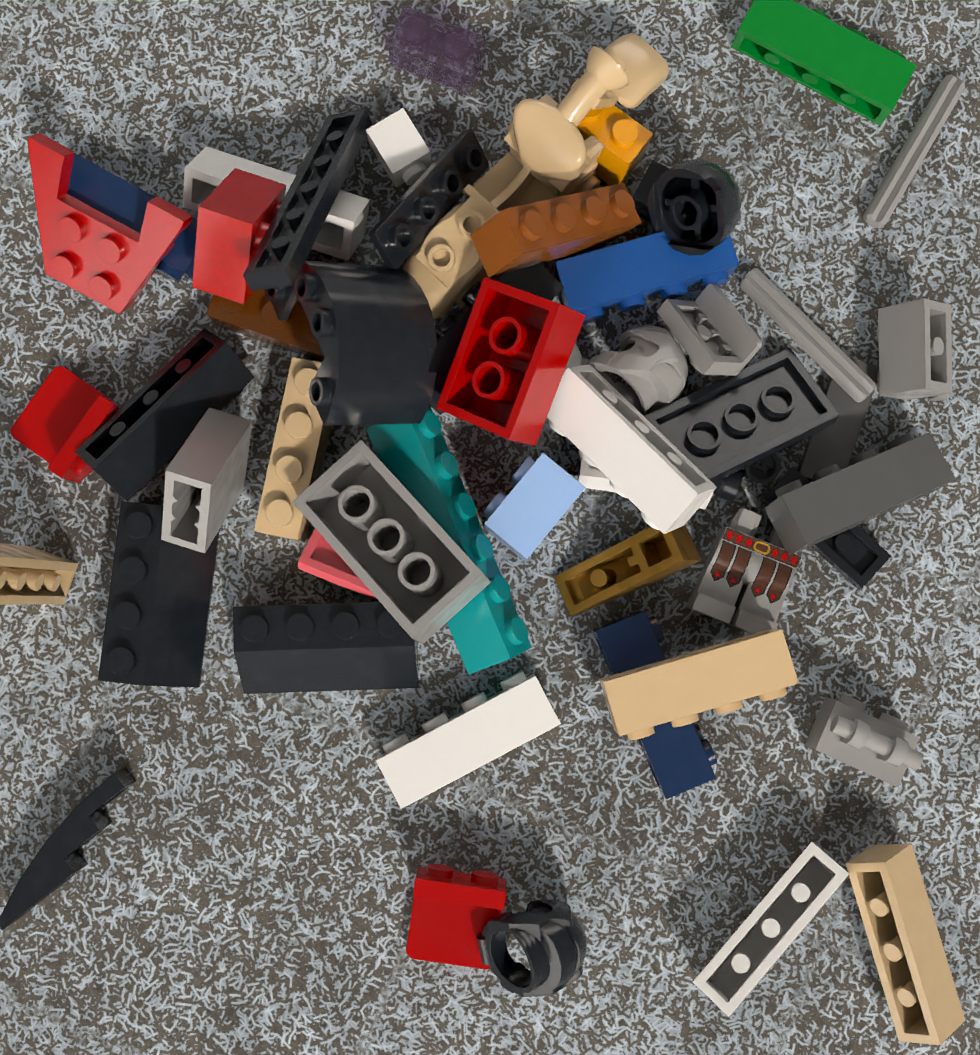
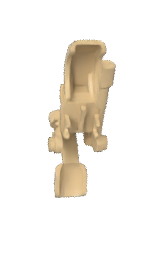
(543, 163)

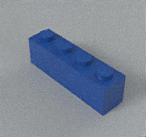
(637, 271)

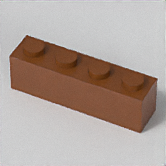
(554, 228)

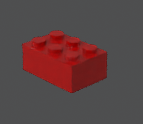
(510, 361)

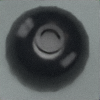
(695, 205)

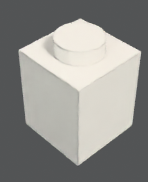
(399, 148)

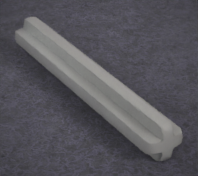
(914, 151)
(807, 335)

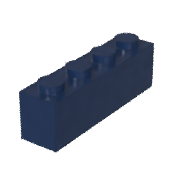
(128, 206)
(673, 753)

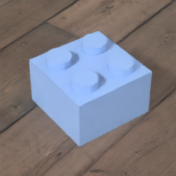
(533, 505)

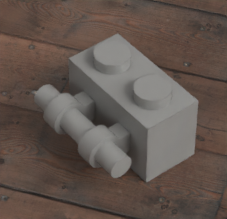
(915, 350)
(864, 742)

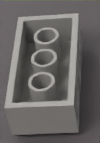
(391, 543)

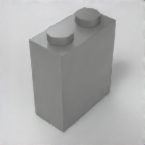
(205, 480)

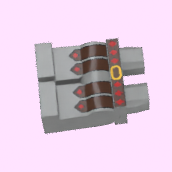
(744, 569)

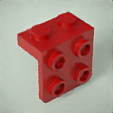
(61, 420)
(451, 912)

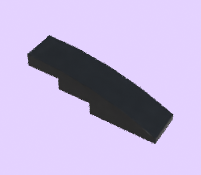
(59, 855)

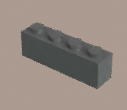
(859, 492)

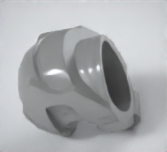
(649, 363)

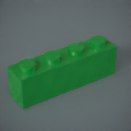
(824, 56)

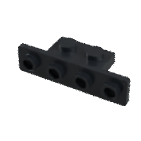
(428, 199)

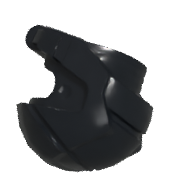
(550, 940)

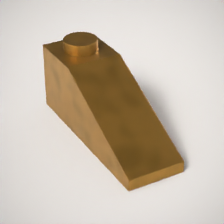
(626, 568)

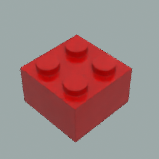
(230, 231)

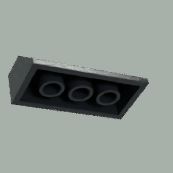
(155, 604)
(322, 648)

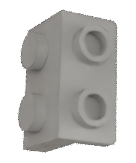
(711, 332)

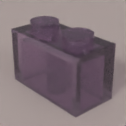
(436, 51)

